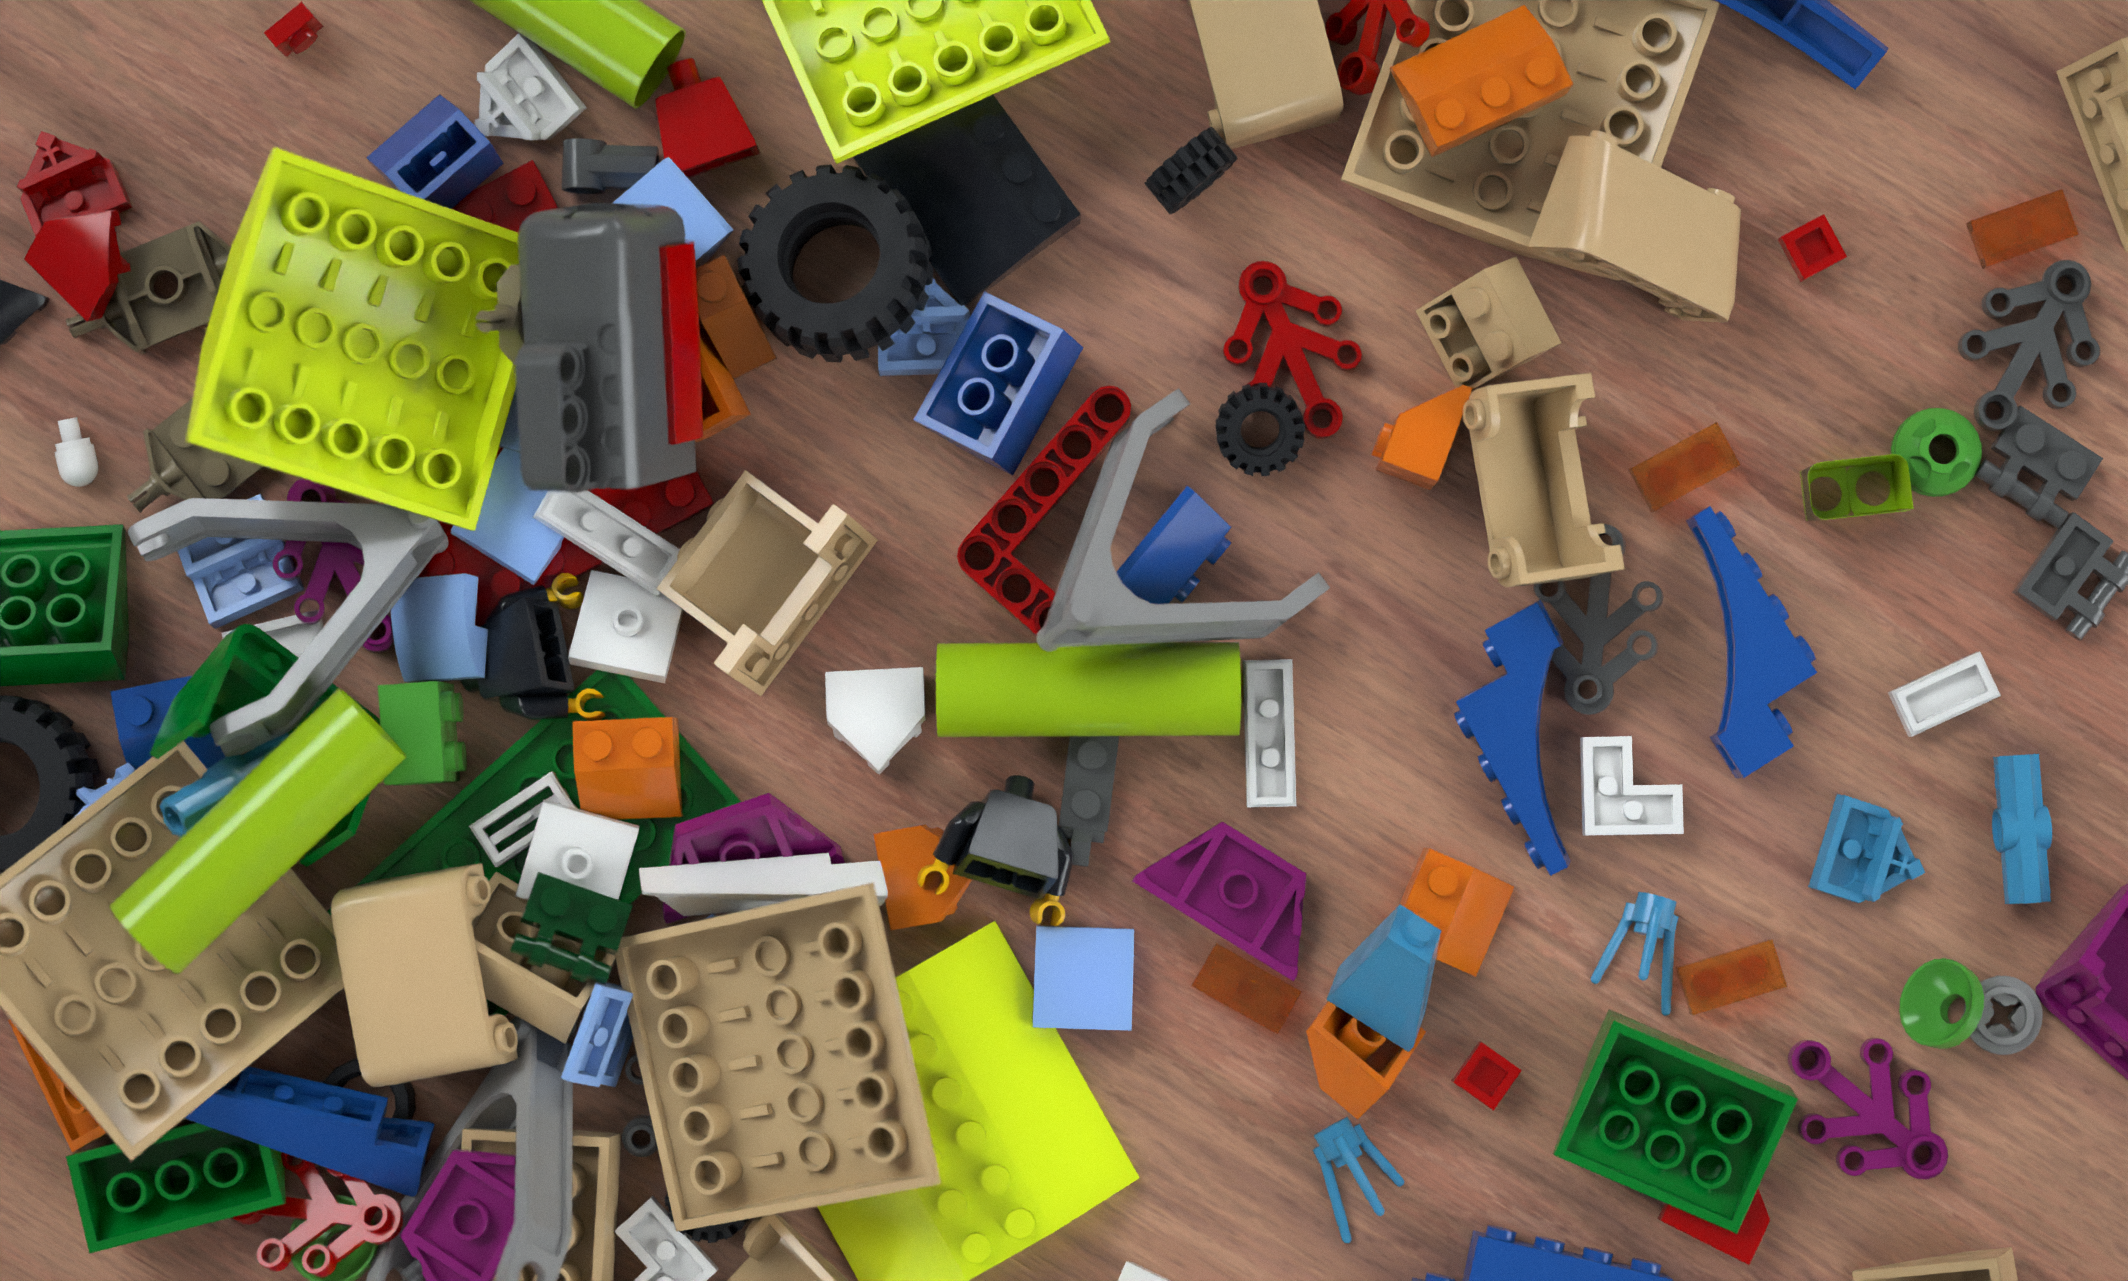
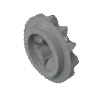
(2024, 1019)

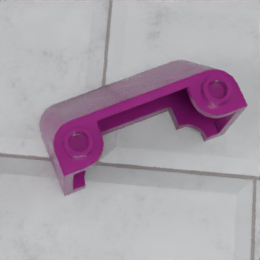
(2091, 983)

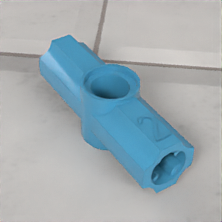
(195, 800)
(2022, 829)

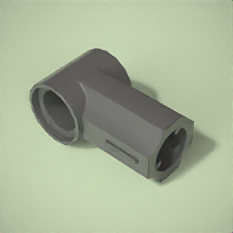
(593, 166)

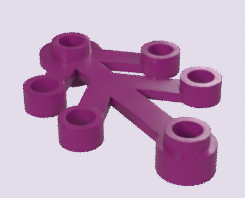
(332, 557)
(1875, 1114)

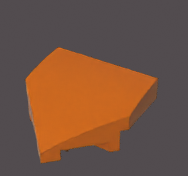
(902, 857)

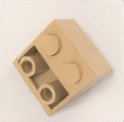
(1488, 325)

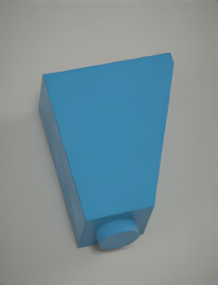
(1390, 977)

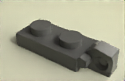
(1087, 792)

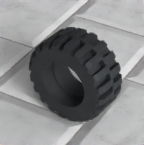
(798, 215)
(60, 765)

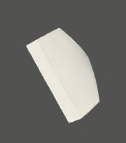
(524, 94)
(876, 710)

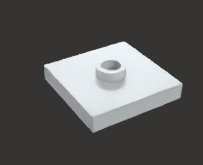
(625, 629)
(579, 850)

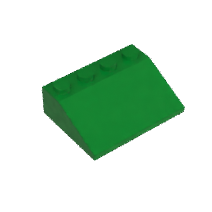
(63, 605)
(1674, 1121)

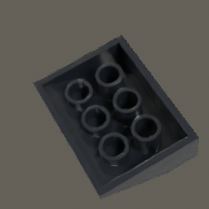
(976, 194)

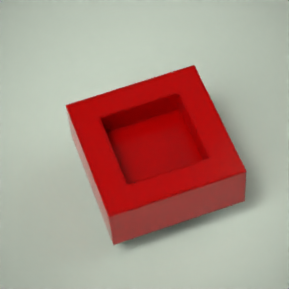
(294, 31)
(1812, 248)
(1486, 1075)

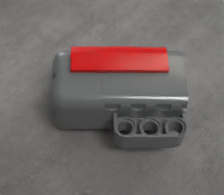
(607, 348)

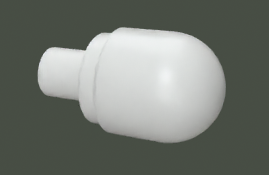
(75, 455)

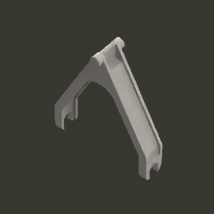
(394, 552)
(1100, 610)
(540, 1107)

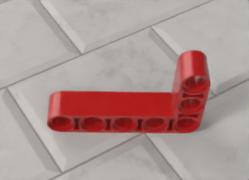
(1038, 507)

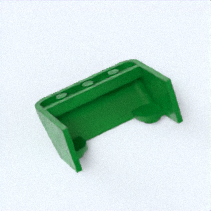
(234, 675)

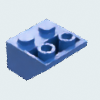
(436, 155)

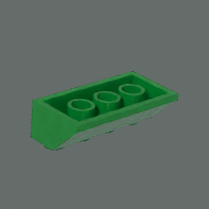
(173, 1185)

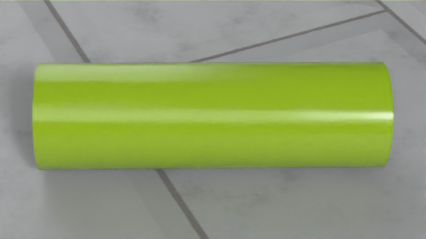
(608, 41)
(1088, 690)
(257, 832)

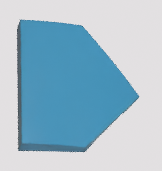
(1862, 852)

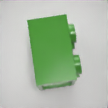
(423, 724)

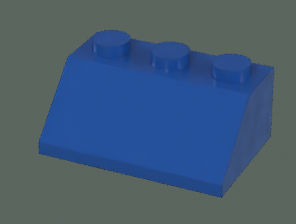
(999, 382)
(1174, 551)

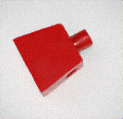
(701, 122)

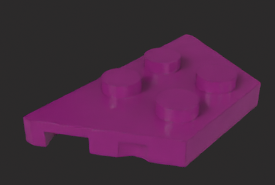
(747, 831)
(1236, 893)
(464, 1217)

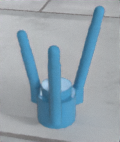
(1652, 918)
(1340, 1144)

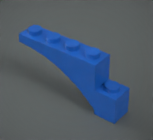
(1819, 32)
(1761, 651)
(1507, 725)
(1502, 1258)

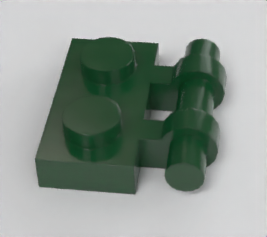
(575, 915)

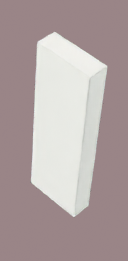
(609, 536)
(1269, 733)

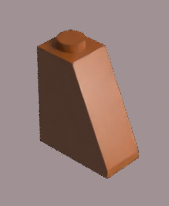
(731, 319)

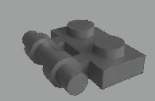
(2045, 454)
(2063, 568)

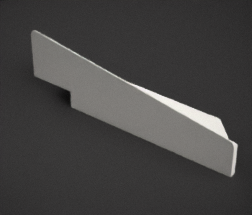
(755, 882)

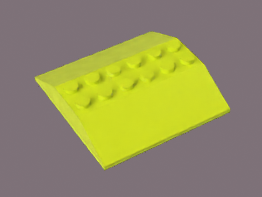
(904, 63)
(357, 344)
(1007, 1124)

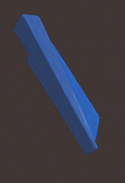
(321, 1125)

